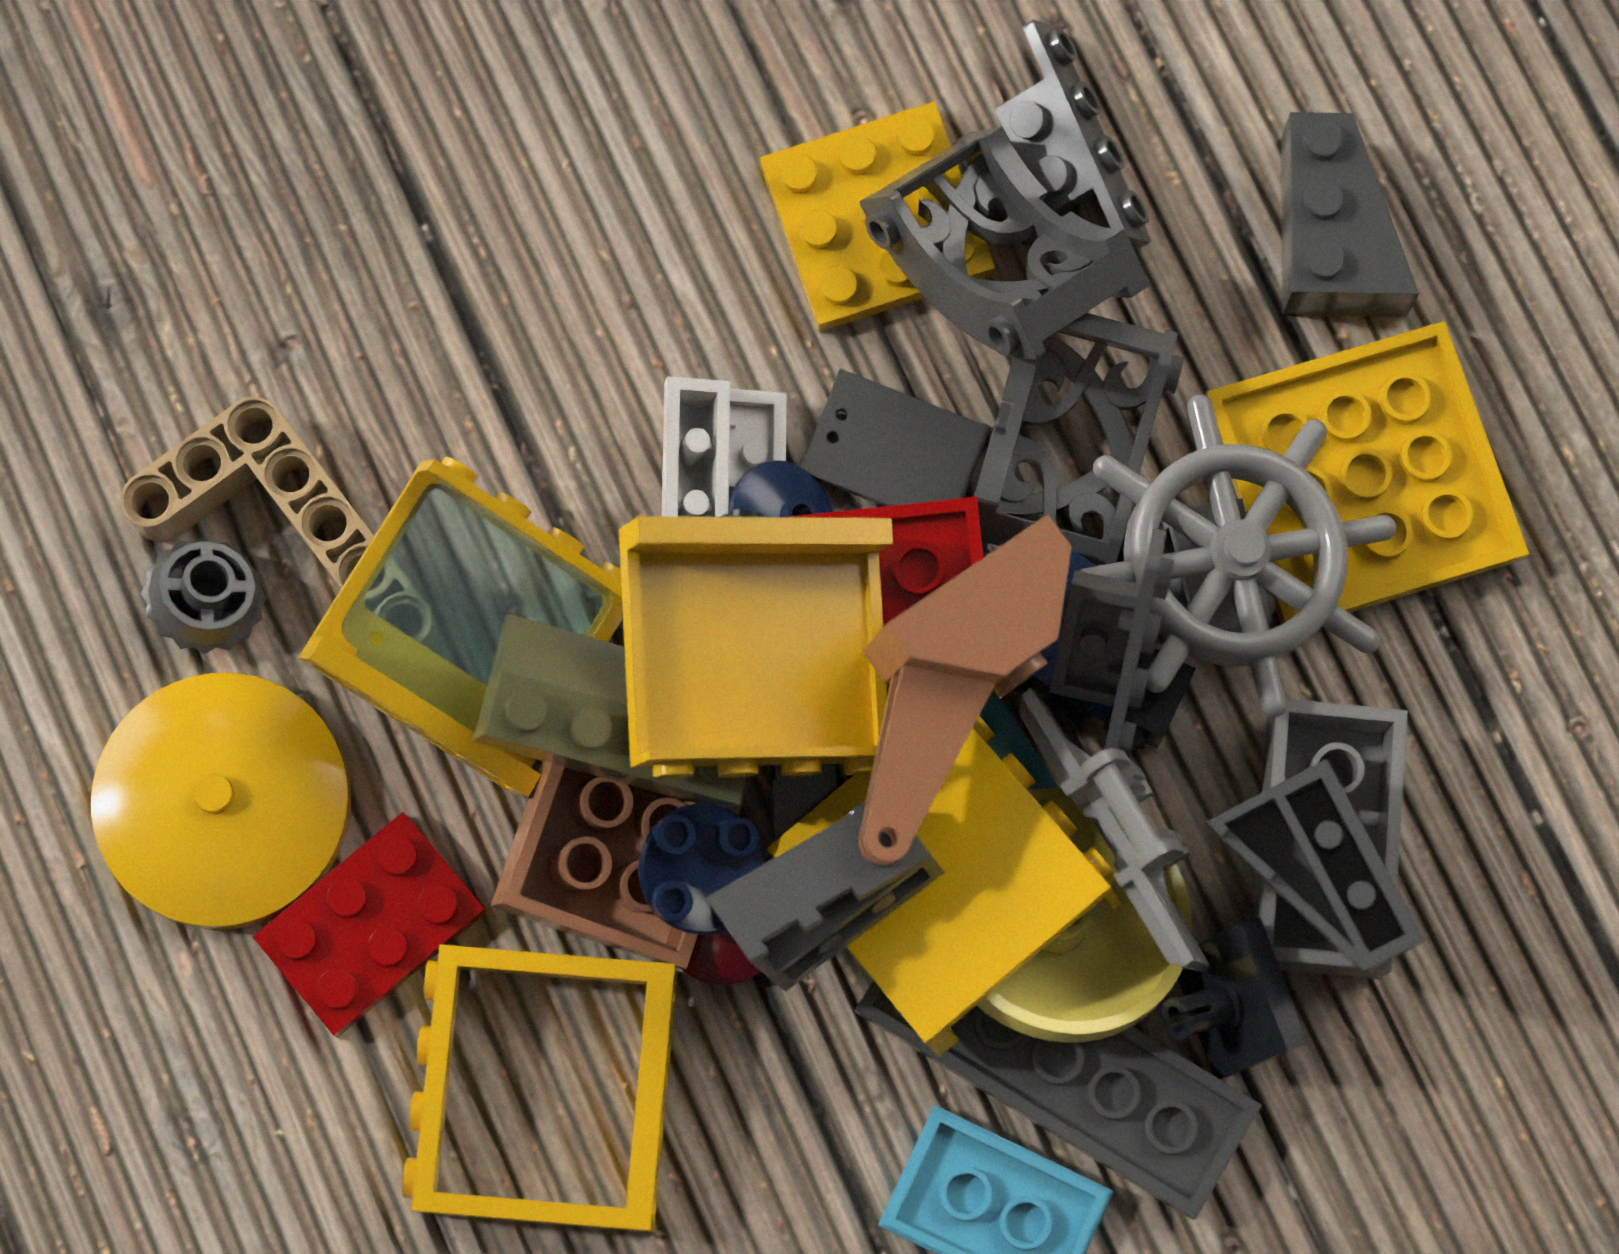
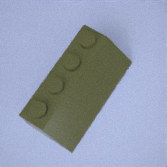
(567, 705)

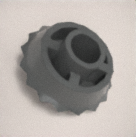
(203, 595)

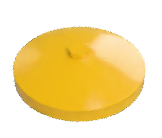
(220, 800)

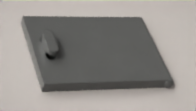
(892, 445)

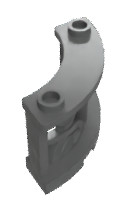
(1007, 316)
(1005, 497)

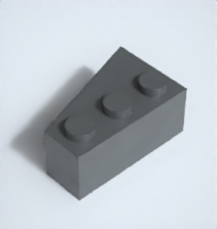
(1336, 226)
(818, 899)

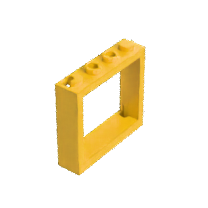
(435, 1051)

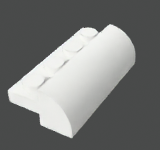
(713, 440)

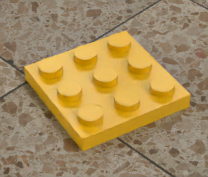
(820, 212)

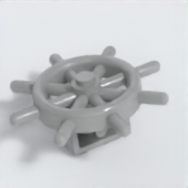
(1223, 557)

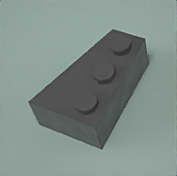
(1323, 864)

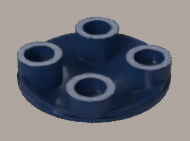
(692, 857)

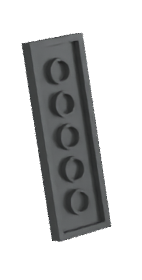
(1109, 1097)

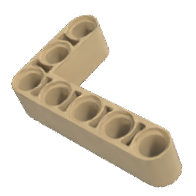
(239, 467)

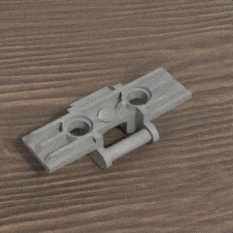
(1110, 793)

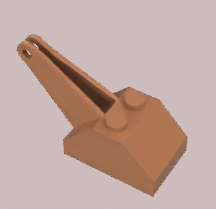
(944, 663)

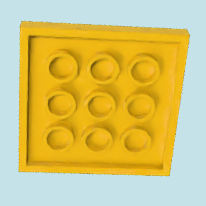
(1395, 446)

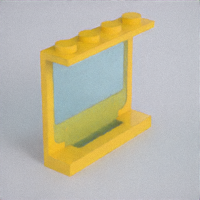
(430, 605)

